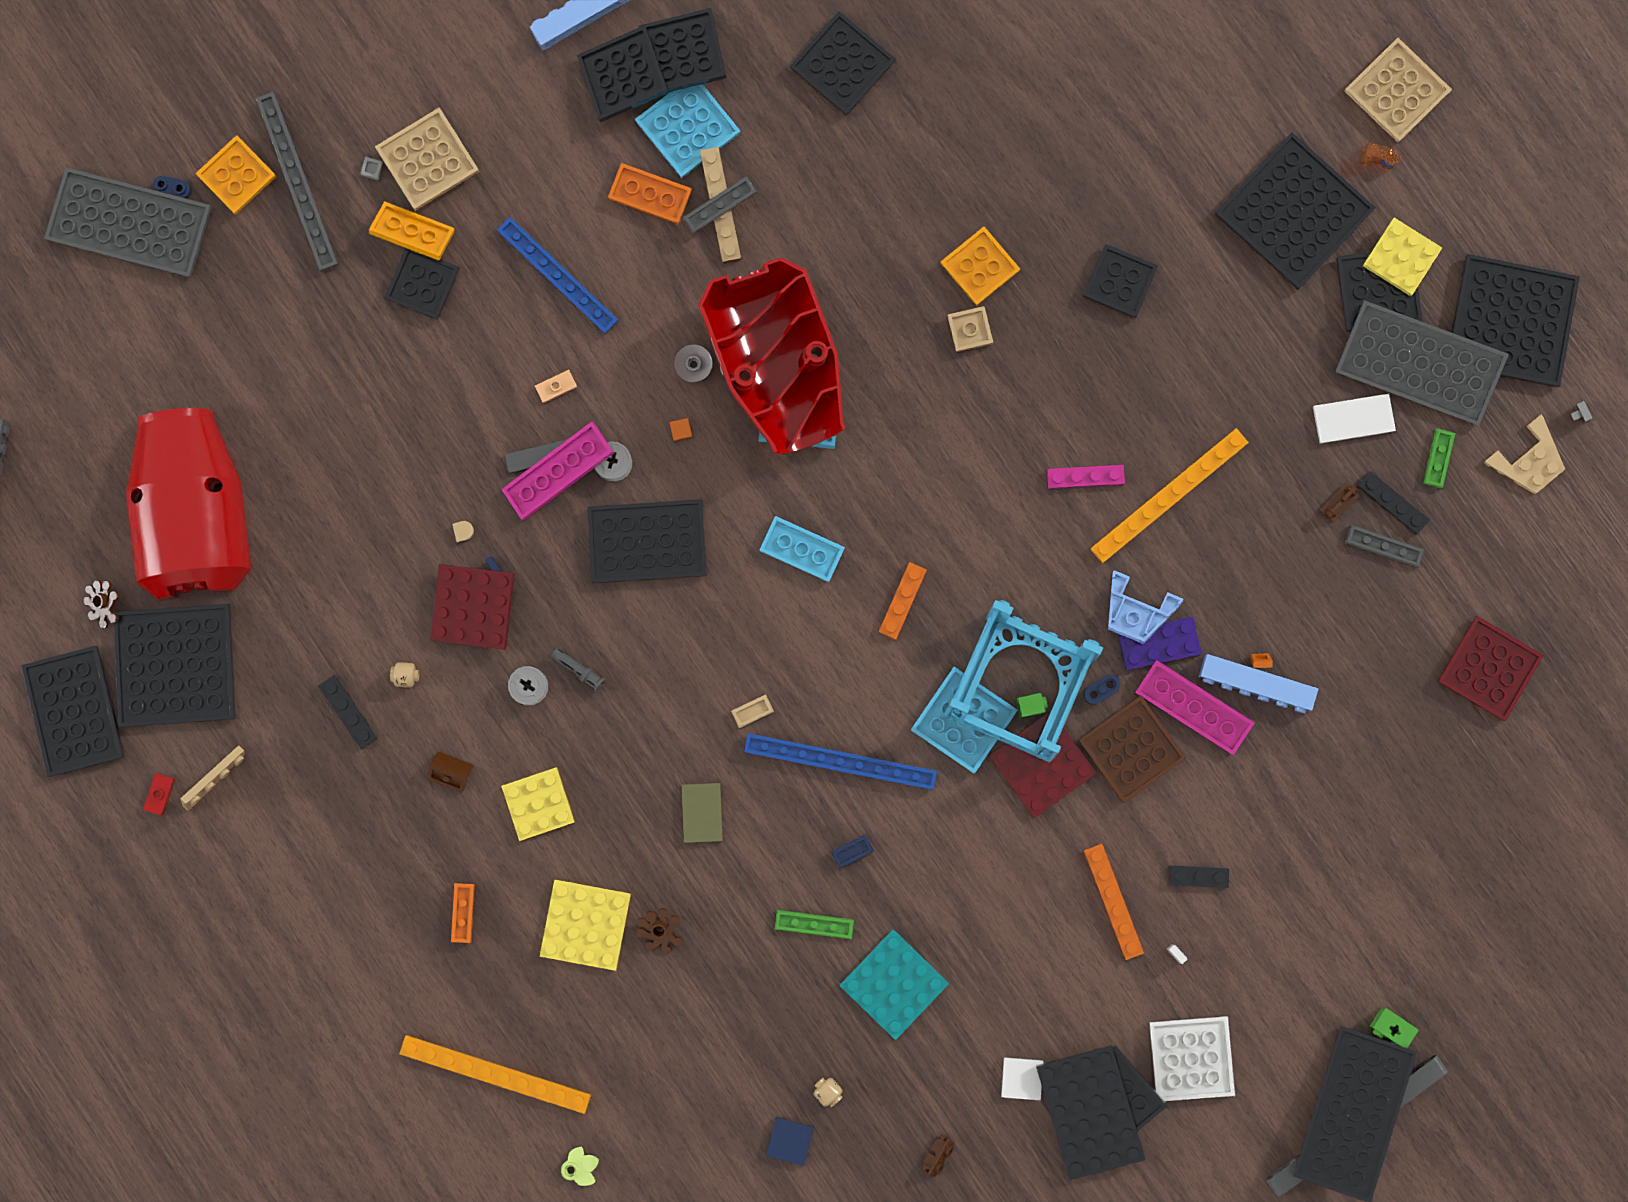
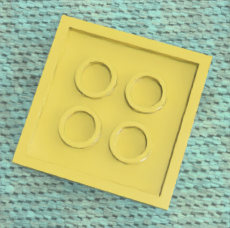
(1402, 256)
(538, 804)

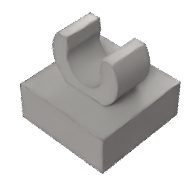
(1582, 412)

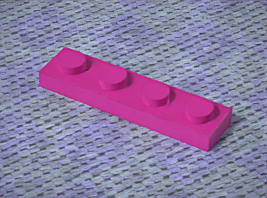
(1085, 476)

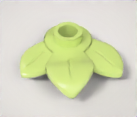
(583, 1167)

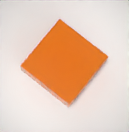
(680, 429)
(1261, 660)

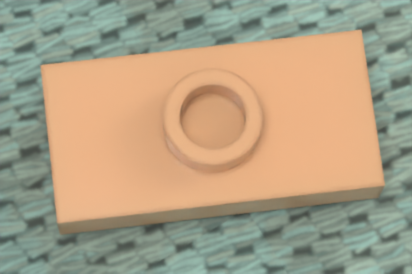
(556, 386)

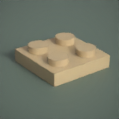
(970, 329)

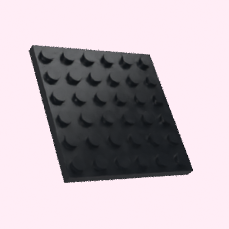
(1295, 211)
(1518, 313)
(174, 665)

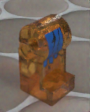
(1381, 155)

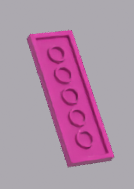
(557, 471)
(1195, 707)

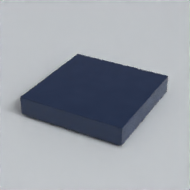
(790, 1141)

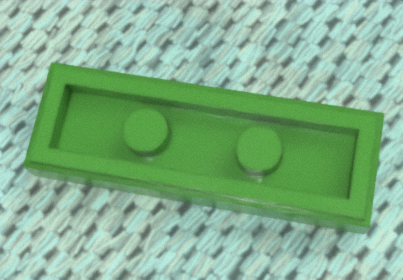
(1439, 458)

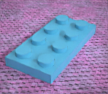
(802, 549)

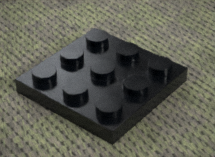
(1120, 281)
(422, 283)

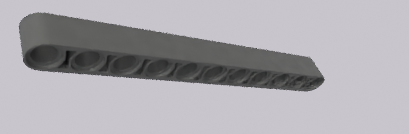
(1419, 1080)

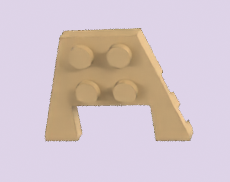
(1537, 465)

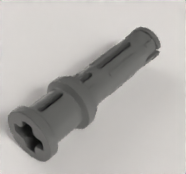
(584, 674)

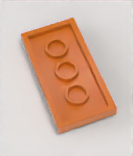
(650, 193)

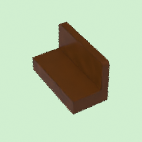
(449, 771)

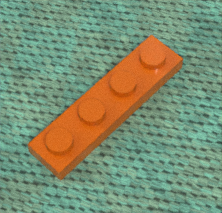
(902, 600)

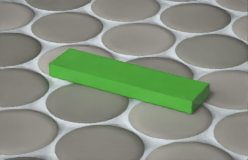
(814, 924)

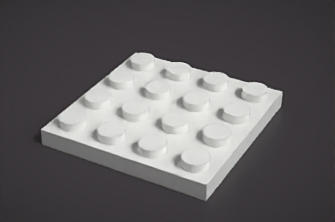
(1192, 1058)

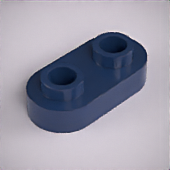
(171, 186)
(1101, 689)

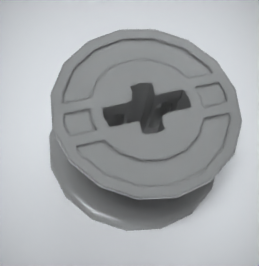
(621, 468)
(538, 681)

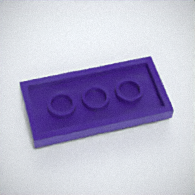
(1170, 642)

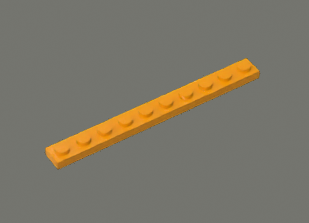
(1169, 495)
(495, 1074)

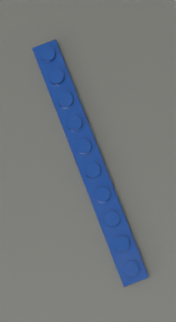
(840, 761)

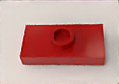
(159, 794)

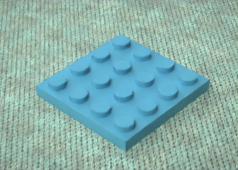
(686, 124)
(955, 739)

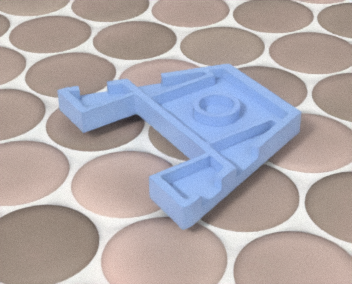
(1136, 618)

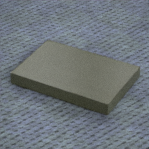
(702, 812)

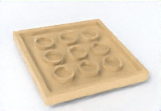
(1397, 90)
(427, 159)

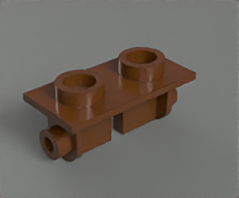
(1339, 502)
(935, 1163)

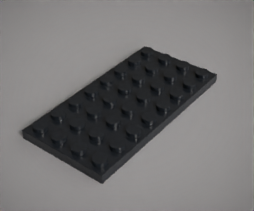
(1355, 1114)

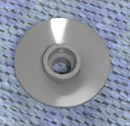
(691, 354)

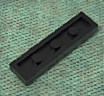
(1393, 503)
(348, 712)

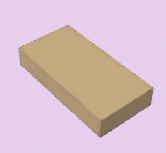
(752, 711)

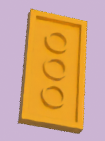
(411, 230)

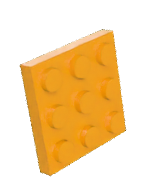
(236, 175)
(980, 266)

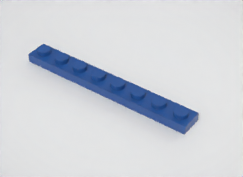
(557, 275)

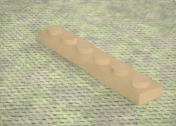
(716, 184)

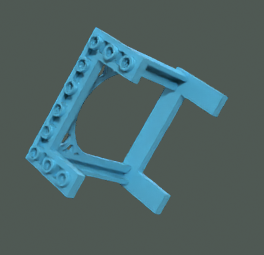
(1081, 658)

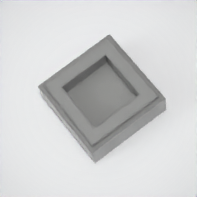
(372, 168)

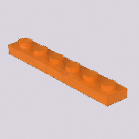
(1113, 901)

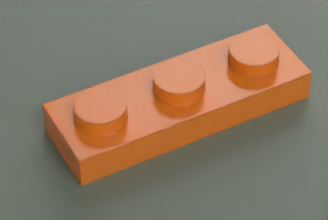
(462, 913)

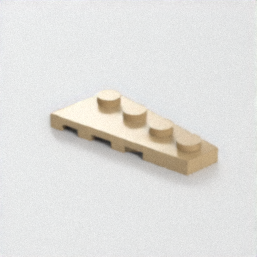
(208, 782)

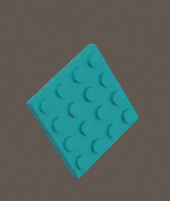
(894, 984)

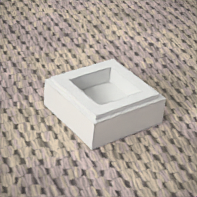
(1177, 954)

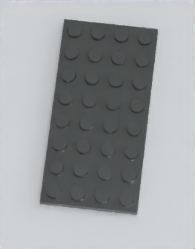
(128, 222)
(1421, 362)

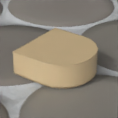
(463, 531)

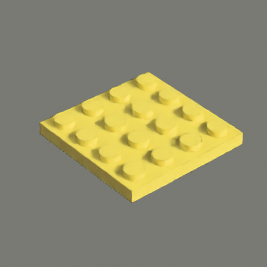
(585, 925)

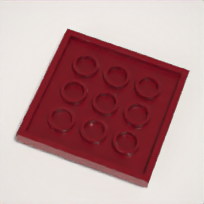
(472, 606)
(1490, 668)
(1036, 780)

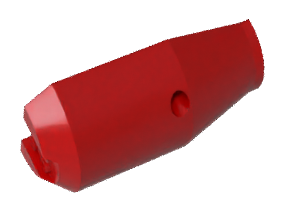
(766, 336)
(177, 520)

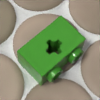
(1031, 705)
(1404, 1031)

